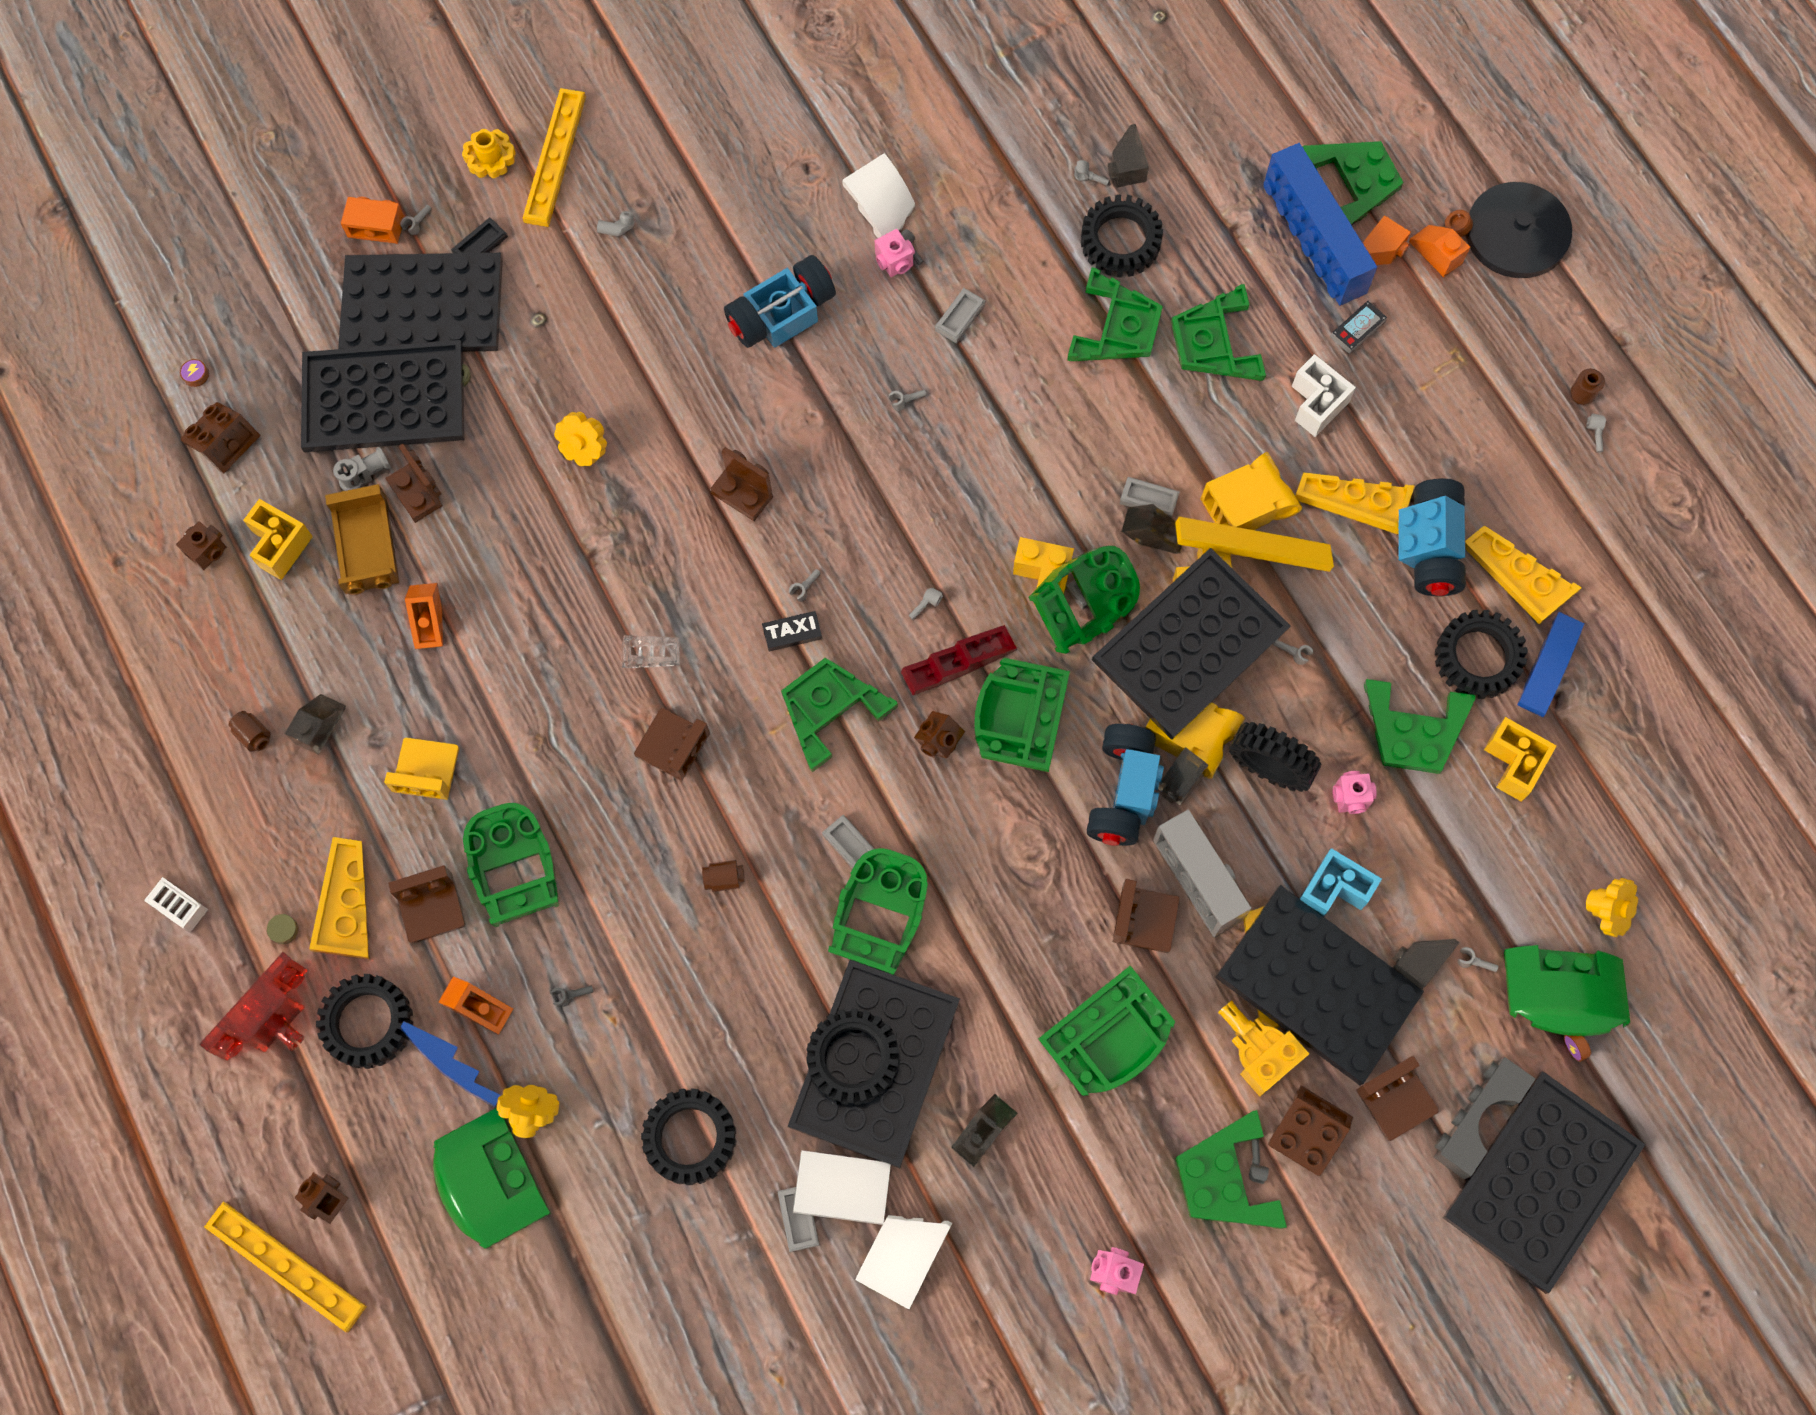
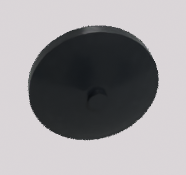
(1519, 230)

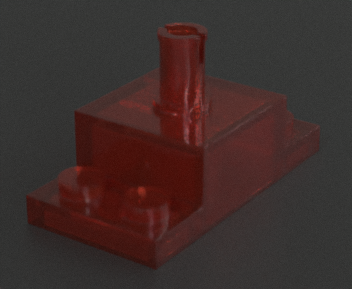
(261, 1013)

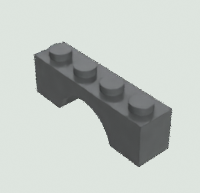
(1462, 1147)

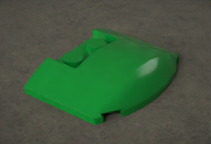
(1020, 713)
(1567, 990)
(1110, 1035)
(486, 1180)

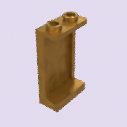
(363, 539)

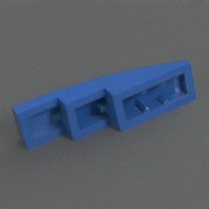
(1550, 664)
(441, 1056)

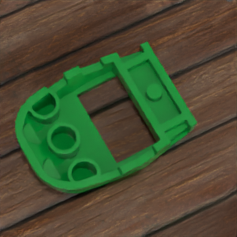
(1107, 586)
(501, 838)
(888, 882)

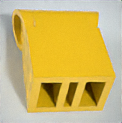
(1250, 496)
(1203, 736)

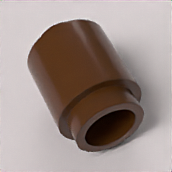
(1587, 386)
(249, 731)
(723, 876)

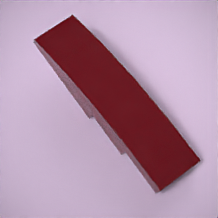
(958, 660)

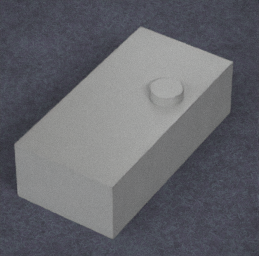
(1201, 873)

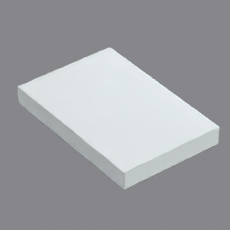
(841, 1187)

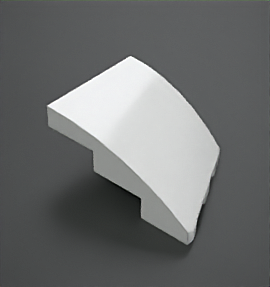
(880, 195)
(902, 1257)

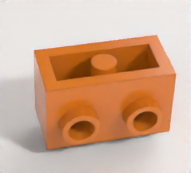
(372, 219)

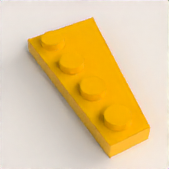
(1354, 499)
(1527, 581)
(341, 911)

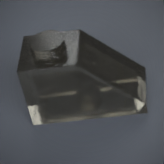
(1128, 160)
(1151, 528)
(315, 723)
(1182, 777)
(1423, 959)
(984, 1130)

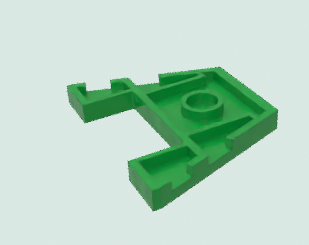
(1365, 171)
(1128, 325)
(1204, 338)
(822, 697)
(1415, 739)
(1215, 1183)

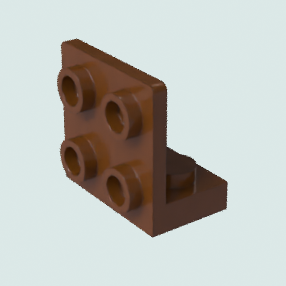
(220, 436)
(743, 485)
(415, 487)
(672, 743)
(428, 903)
(1145, 918)
(1398, 1099)
(1311, 1131)

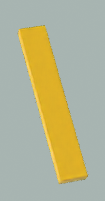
(554, 157)
(1254, 544)
(285, 1266)

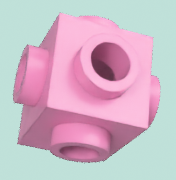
(894, 253)
(1353, 801)
(1116, 1271)

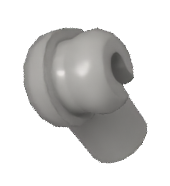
(619, 227)

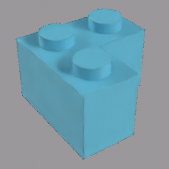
(1339, 878)

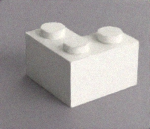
(1325, 394)

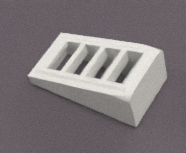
(193, 915)

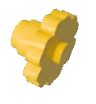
(488, 153)
(580, 438)
(1614, 906)
(527, 1108)

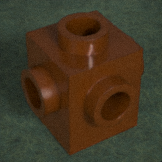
(202, 544)
(939, 735)
(321, 1197)

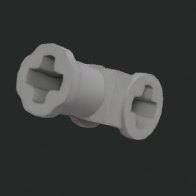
(360, 469)

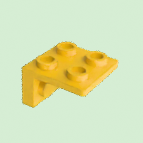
(424, 769)

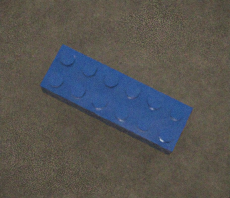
(1319, 224)

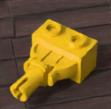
(1262, 1049)

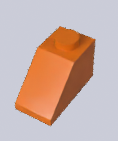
(1387, 241)
(1441, 248)
(425, 615)
(475, 1005)

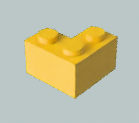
(280, 541)
(1039, 559)
(1523, 752)

